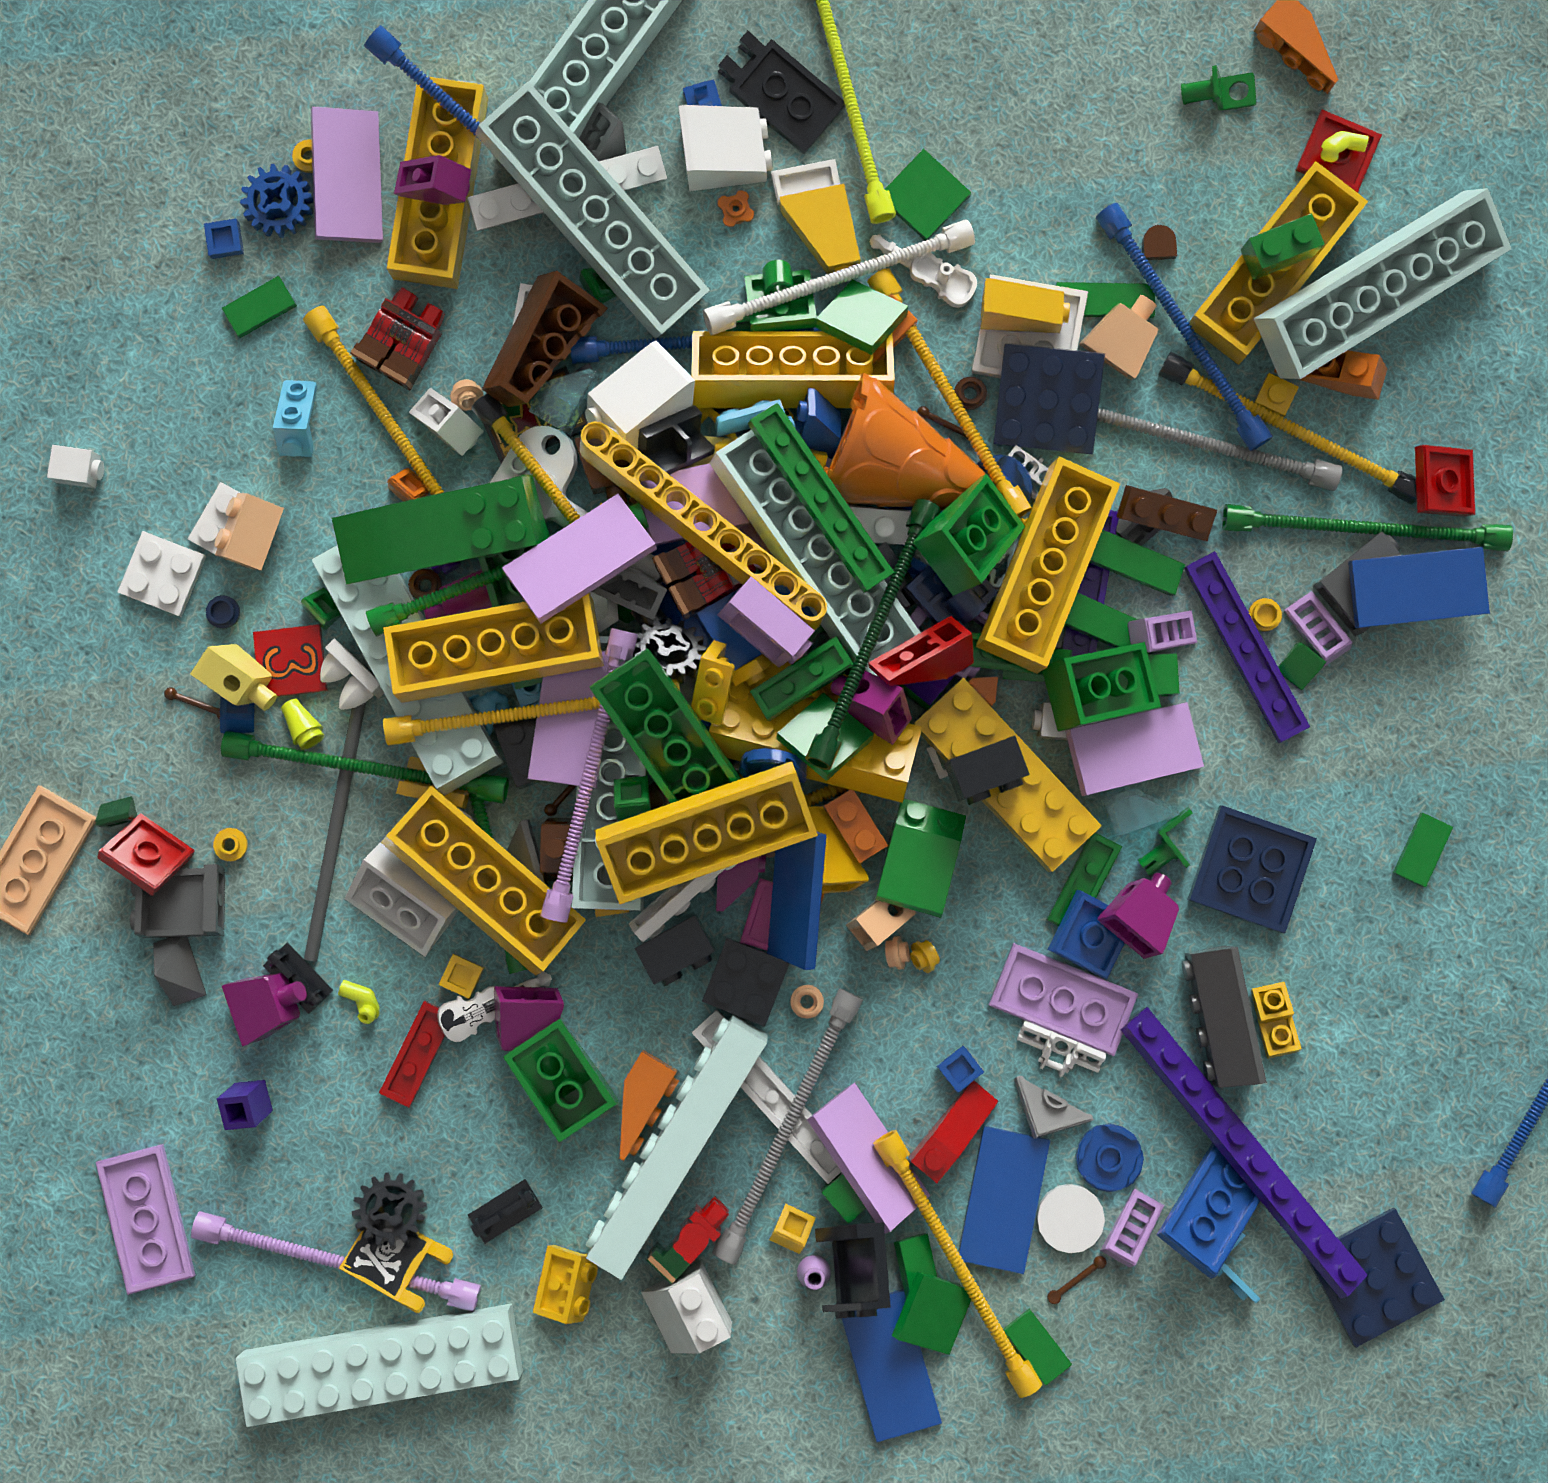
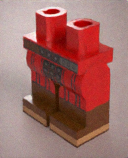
(399, 340)
(694, 578)

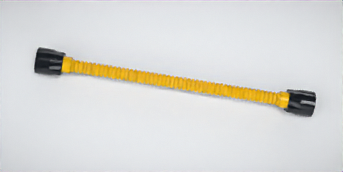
(494, 416)
(1400, 483)

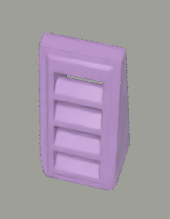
(1144, 631)
(1344, 642)
(1115, 1234)

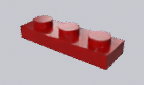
(414, 1057)

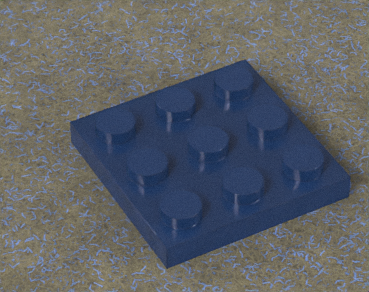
(1049, 398)
(1252, 869)
(1396, 1280)

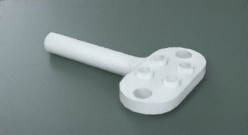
(561, 470)

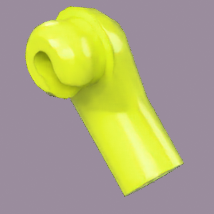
(1341, 141)
(364, 999)

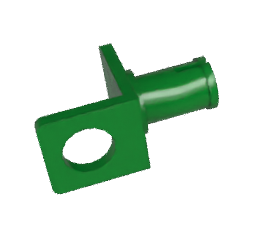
(1218, 90)
(1167, 849)

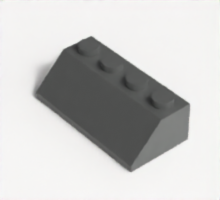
(1224, 1017)

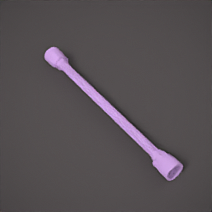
(558, 899)
(214, 1228)

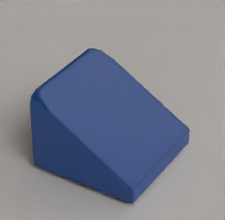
(235, 717)

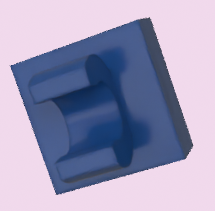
(702, 94)

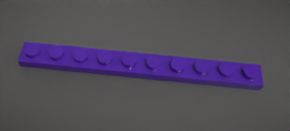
(1244, 1153)

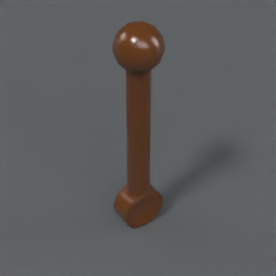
(924, 412)
(171, 694)
(551, 808)
(1055, 1296)

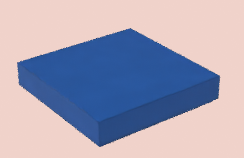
(1084, 938)

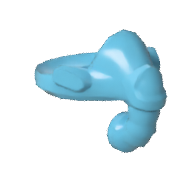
(489, 702)

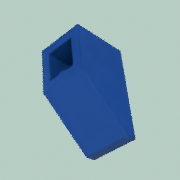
(818, 423)

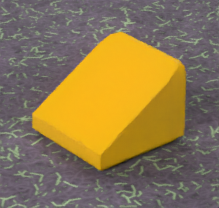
(792, 1229)

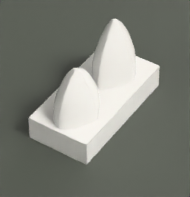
(361, 684)

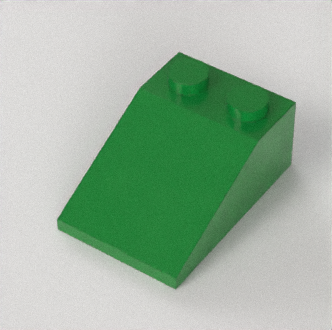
(970, 536)
(1101, 686)
(920, 857)
(561, 1080)

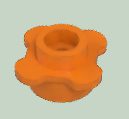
(732, 217)

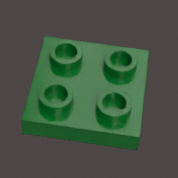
(787, 316)

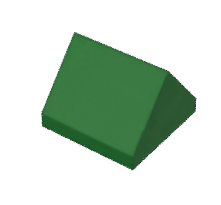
(595, 285)
(321, 608)

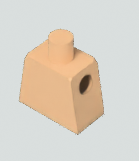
(1124, 336)
(877, 924)

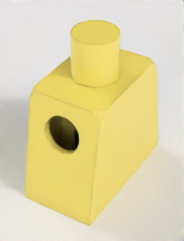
(235, 676)

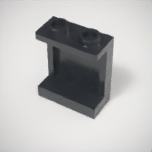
(858, 1269)

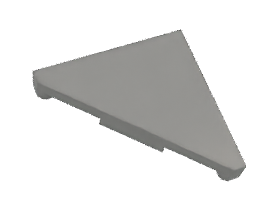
(1047, 1111)

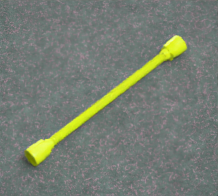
(877, 200)

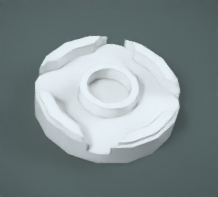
(1070, 1218)

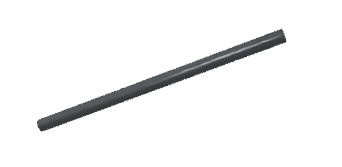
(333, 836)

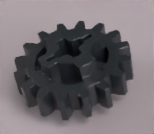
(673, 648)
(377, 1215)

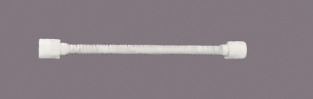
(953, 238)

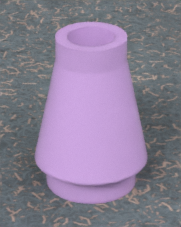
(813, 1264)

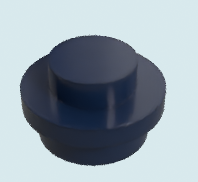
(222, 612)

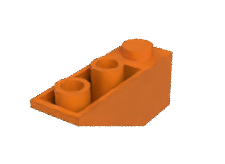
(1295, 36)
(1352, 374)
(642, 1091)

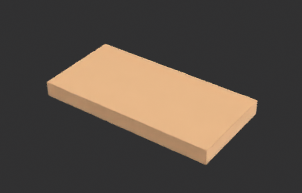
(39, 856)

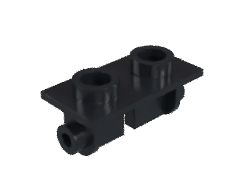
(297, 969)
(504, 1211)

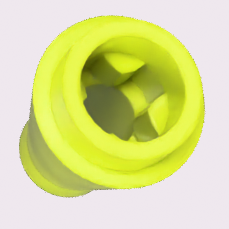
(302, 725)

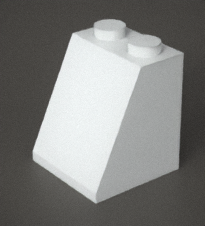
(723, 146)
(641, 393)
(689, 1311)

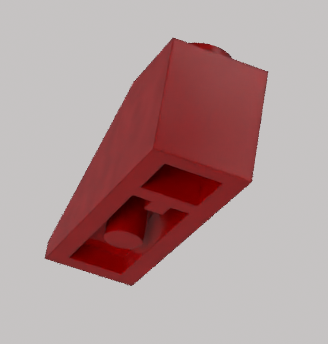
(927, 656)
(953, 1131)

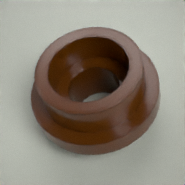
(978, 386)
(420, 575)

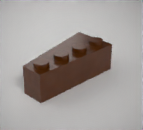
(541, 337)

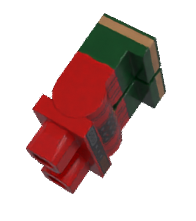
(690, 1241)

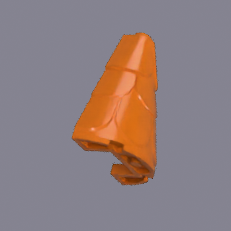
(896, 455)

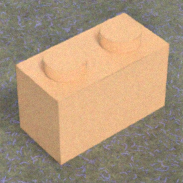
(248, 531)

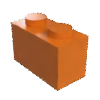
(855, 825)

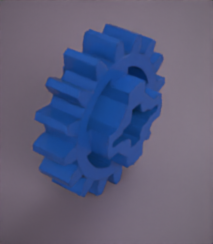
(285, 188)

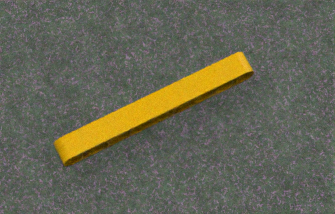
(696, 511)

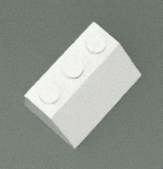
(400, 900)

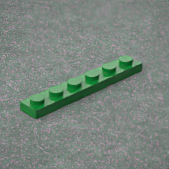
(820, 497)

